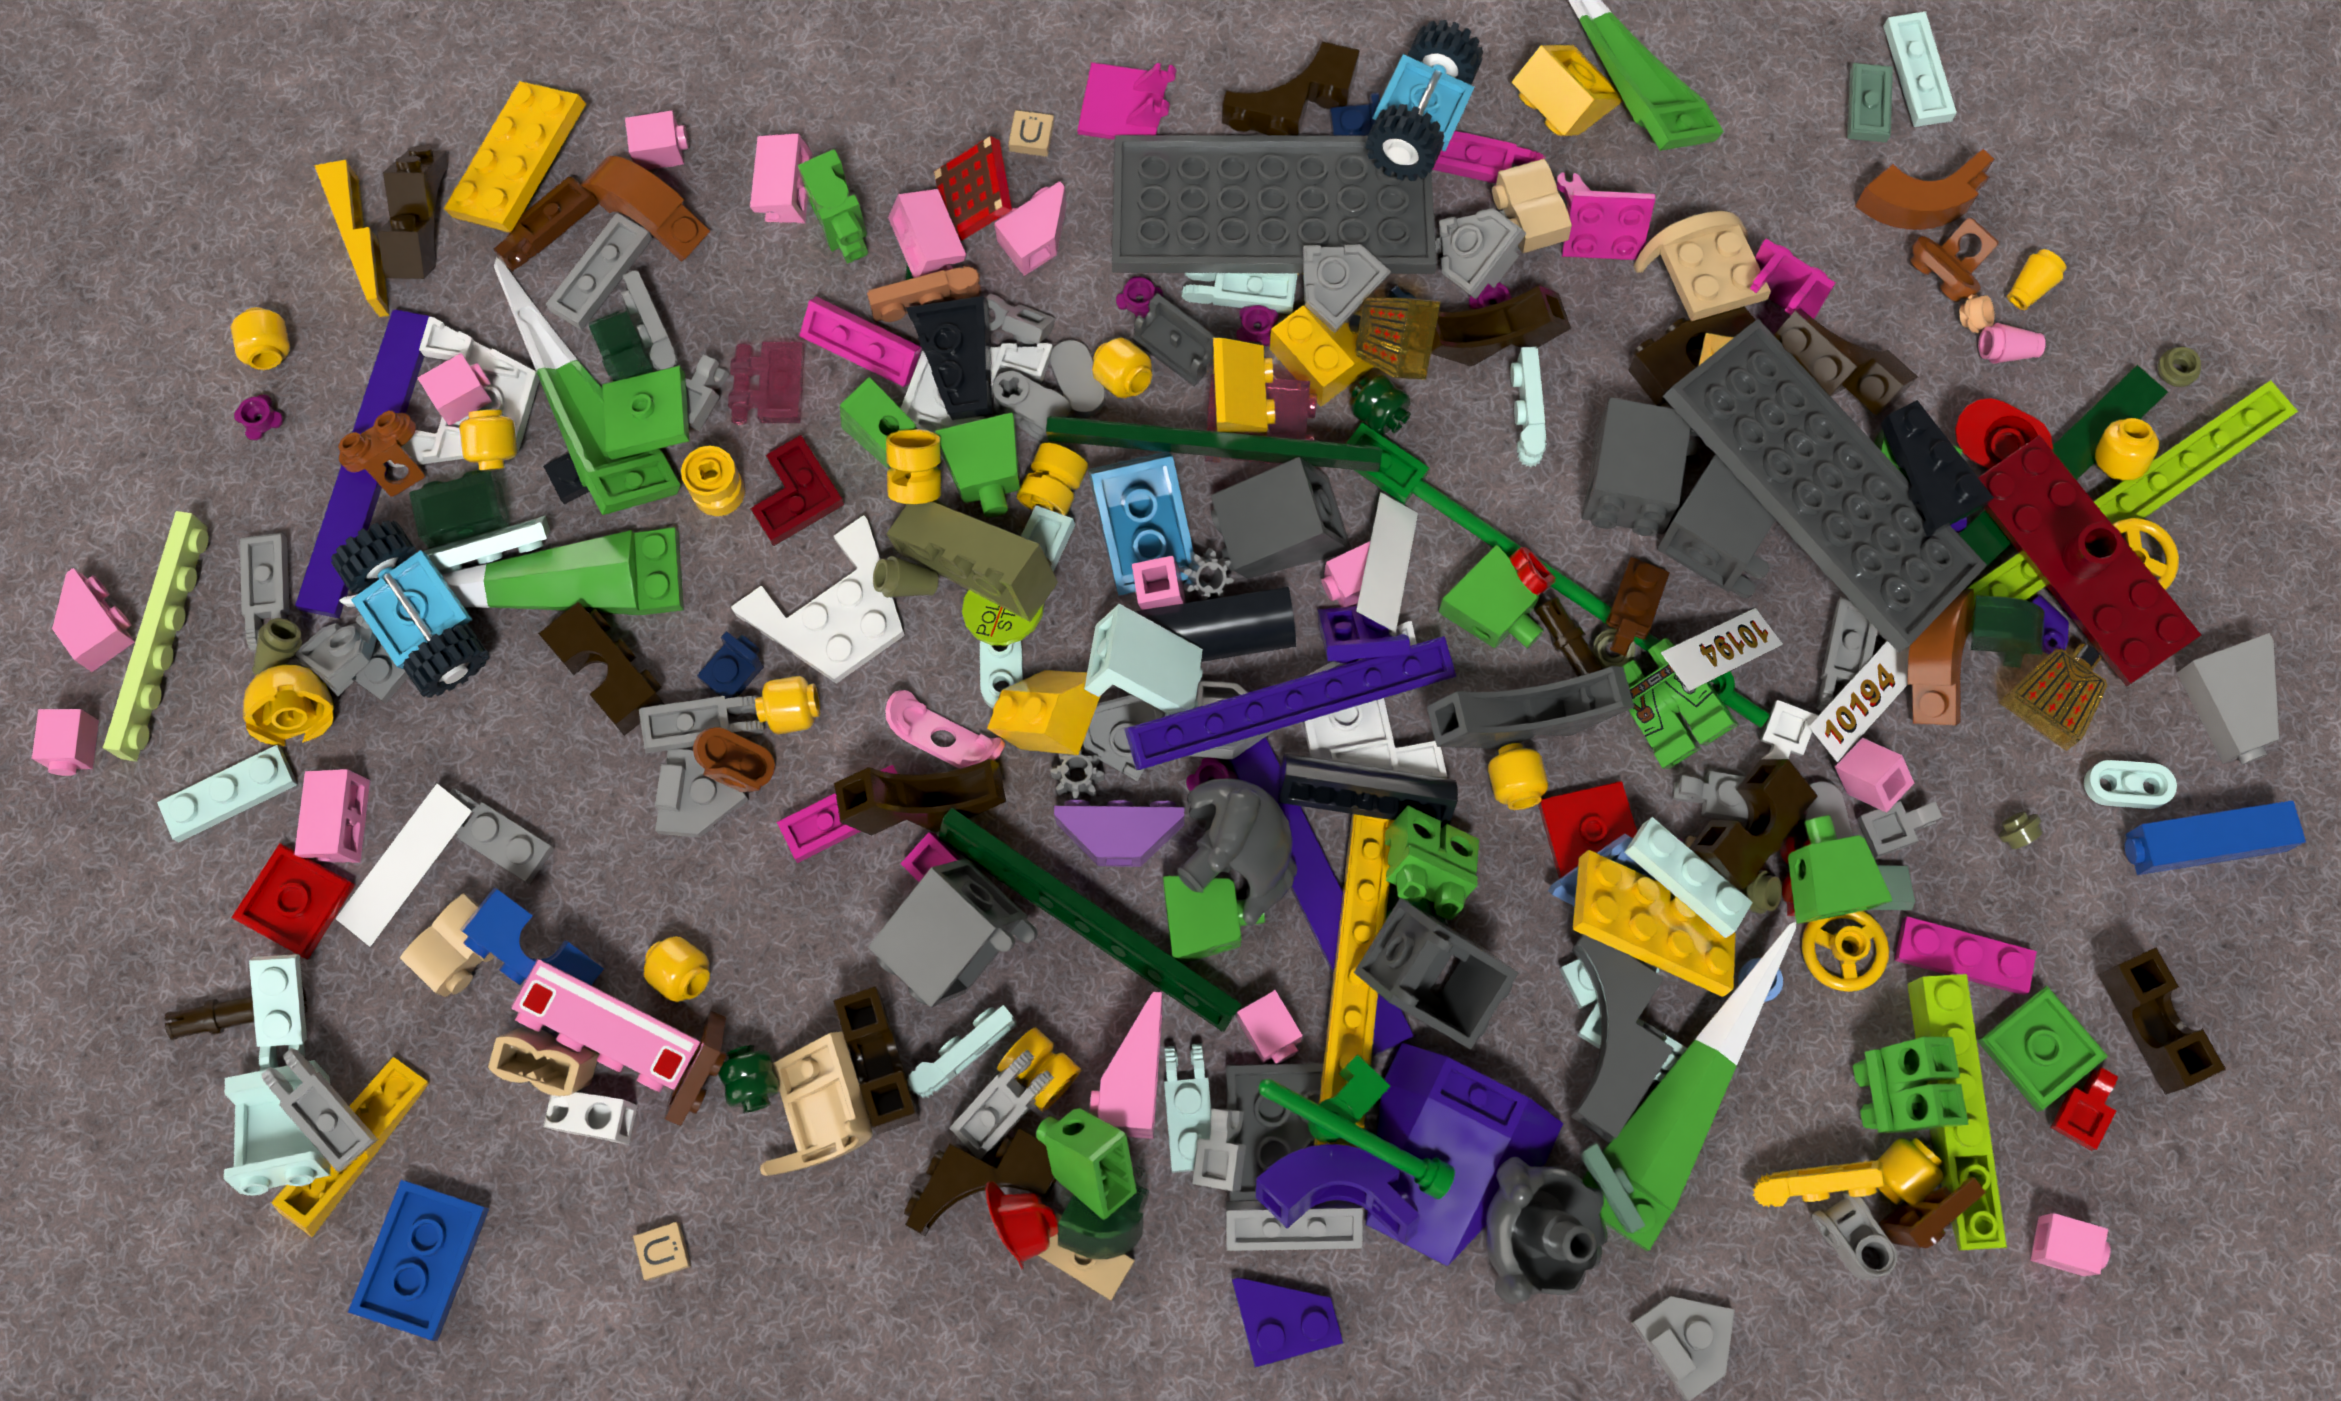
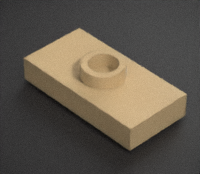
(1100, 1275)

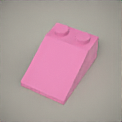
(1131, 1079)

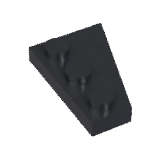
(958, 352)
(1936, 470)

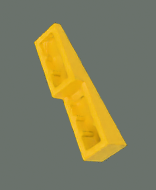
(344, 198)
(381, 1109)

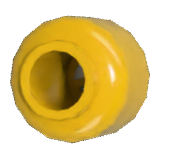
(260, 338)
(1122, 368)
(488, 439)
(2127, 449)
(788, 704)
(1518, 776)
(676, 969)
(1910, 1171)

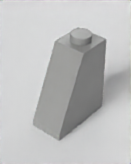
(2236, 698)

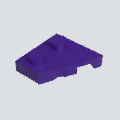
(1353, 636)
(1284, 1321)

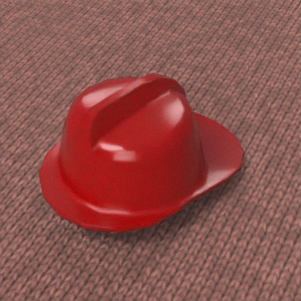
(1994, 430)
(1021, 1222)

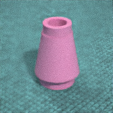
(2008, 343)

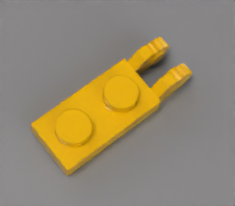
(1817, 1182)

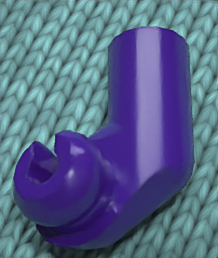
(2055, 627)

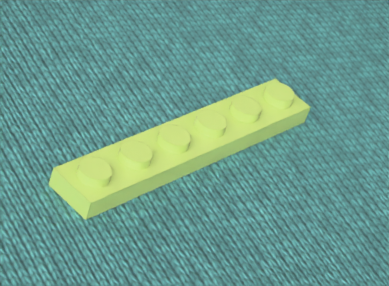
(154, 641)

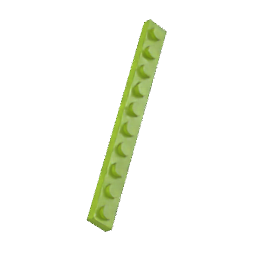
(2164, 480)

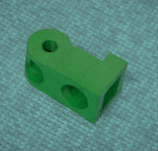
(1355, 1098)

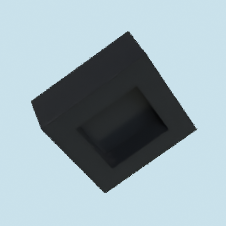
(565, 479)

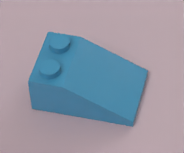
(1140, 515)

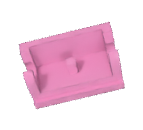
(777, 179)
(925, 232)
(332, 816)

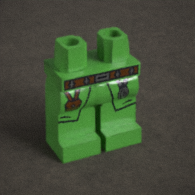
(1657, 706)

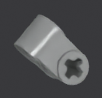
(1030, 406)
(1854, 1234)

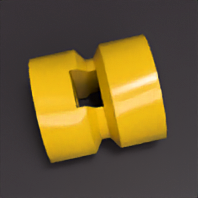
(913, 466)
(1054, 476)
(713, 480)
(1058, 1065)

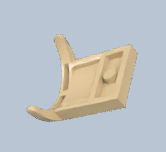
(1707, 263)
(820, 1104)

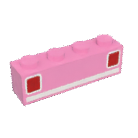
(605, 1025)

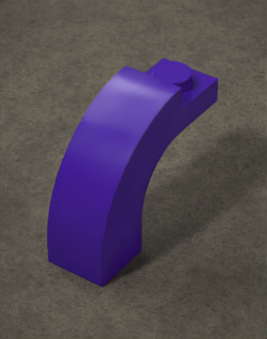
(1337, 1173)

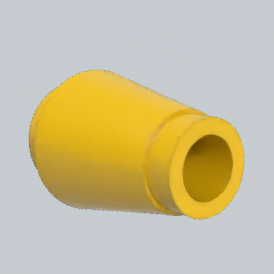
(2037, 277)

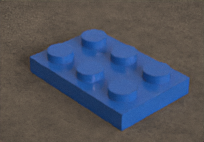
(418, 1260)

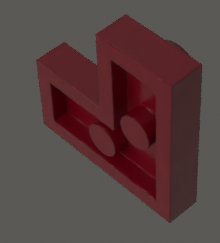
(806, 493)

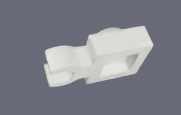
(1787, 730)

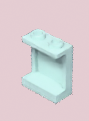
(1144, 662)
(266, 1140)

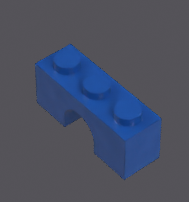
(497, 930)

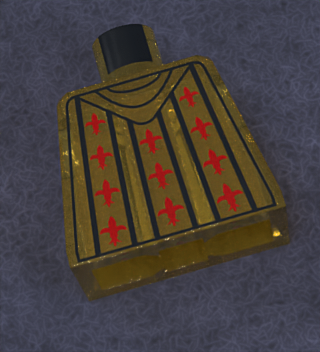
(1396, 335)
(2060, 695)

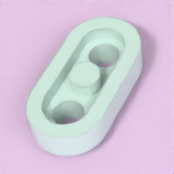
(998, 667)
(2127, 784)

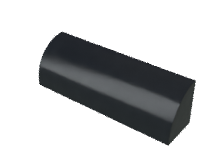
(1232, 623)
(1364, 789)

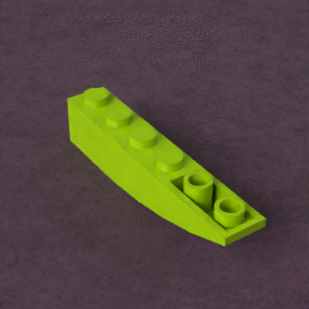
(1944, 1009)

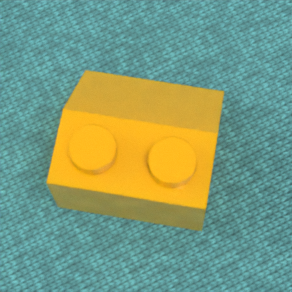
(1566, 89)
(1317, 353)
(1241, 387)
(1045, 712)

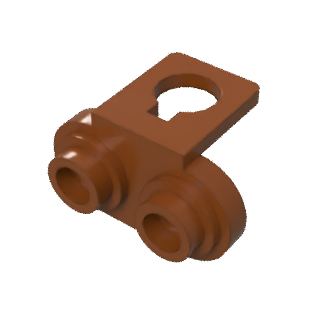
(1954, 272)
(380, 445)
(733, 760)

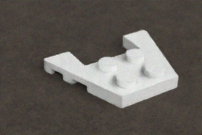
(510, 390)
(924, 401)
(842, 624)
(1365, 736)

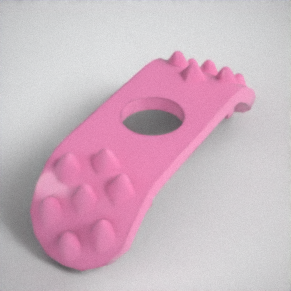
(916, 725)

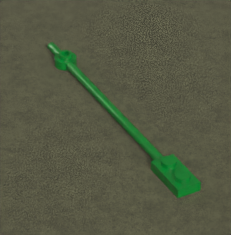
(1404, 475)

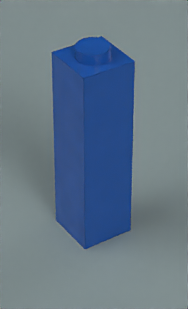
(2214, 837)

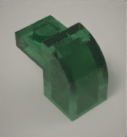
(620, 345)
(2007, 627)
(1101, 1239)

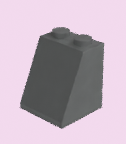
(1279, 520)

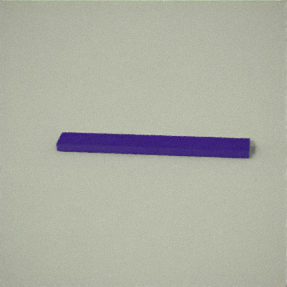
(358, 492)
(1288, 703)
(1316, 885)

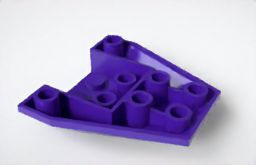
(1466, 1121)

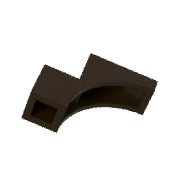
(1282, 109)
(411, 196)
(1481, 332)
(1837, 364)
(881, 799)
(958, 1175)

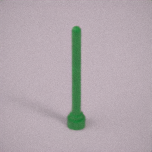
(1432, 1175)

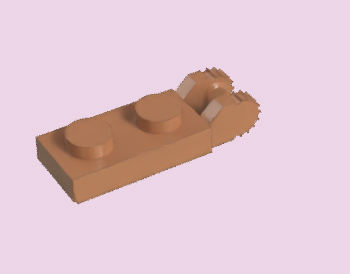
(890, 301)

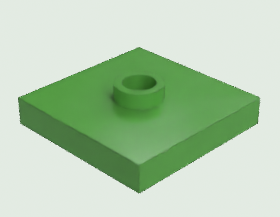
(645, 412)
(2042, 1049)

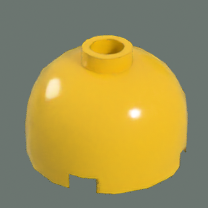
(286, 704)

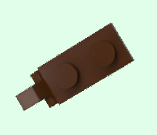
(545, 222)
(1636, 603)

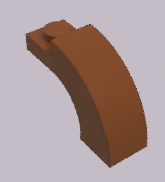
(639, 194)
(1922, 204)
(1936, 664)

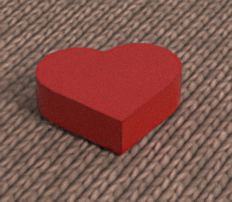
(1531, 571)

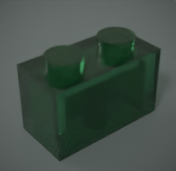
(459, 508)

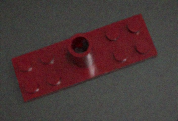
(2105, 594)

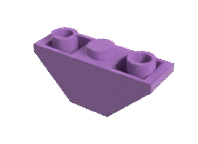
(1119, 831)

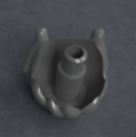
(1245, 834)
(1542, 1231)

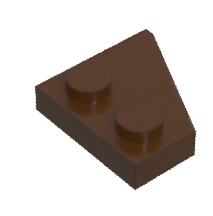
(704, 1062)
(1924, 1222)

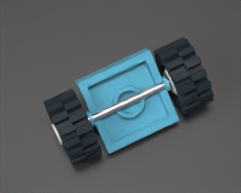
(1424, 100)
(410, 608)

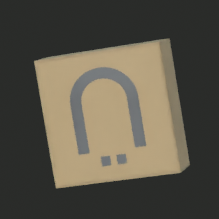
(1031, 133)
(662, 1251)

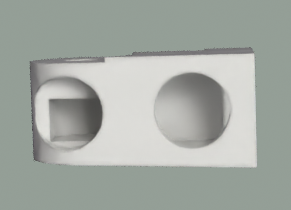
(591, 1116)

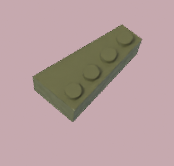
(975, 556)

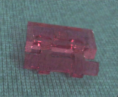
(779, 383)

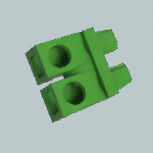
(833, 206)
(1428, 863)
(1901, 1090)

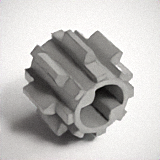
(1216, 584)
(1092, 775)

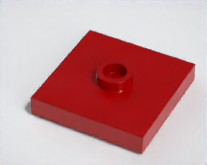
(1585, 822)

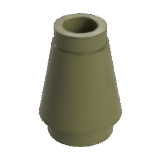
(901, 578)
(276, 644)

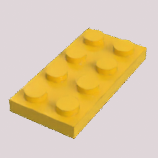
(515, 156)
(1650, 924)

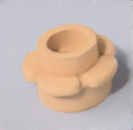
(1977, 313)

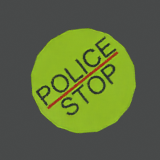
(995, 624)

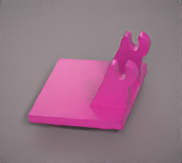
(1124, 101)
(1605, 222)
(1791, 280)

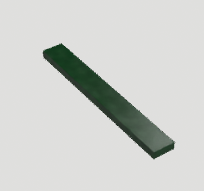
(1212, 443)
(2076, 448)
(1088, 920)

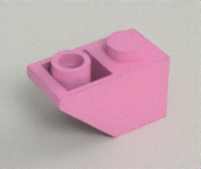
(1033, 230)
(87, 623)

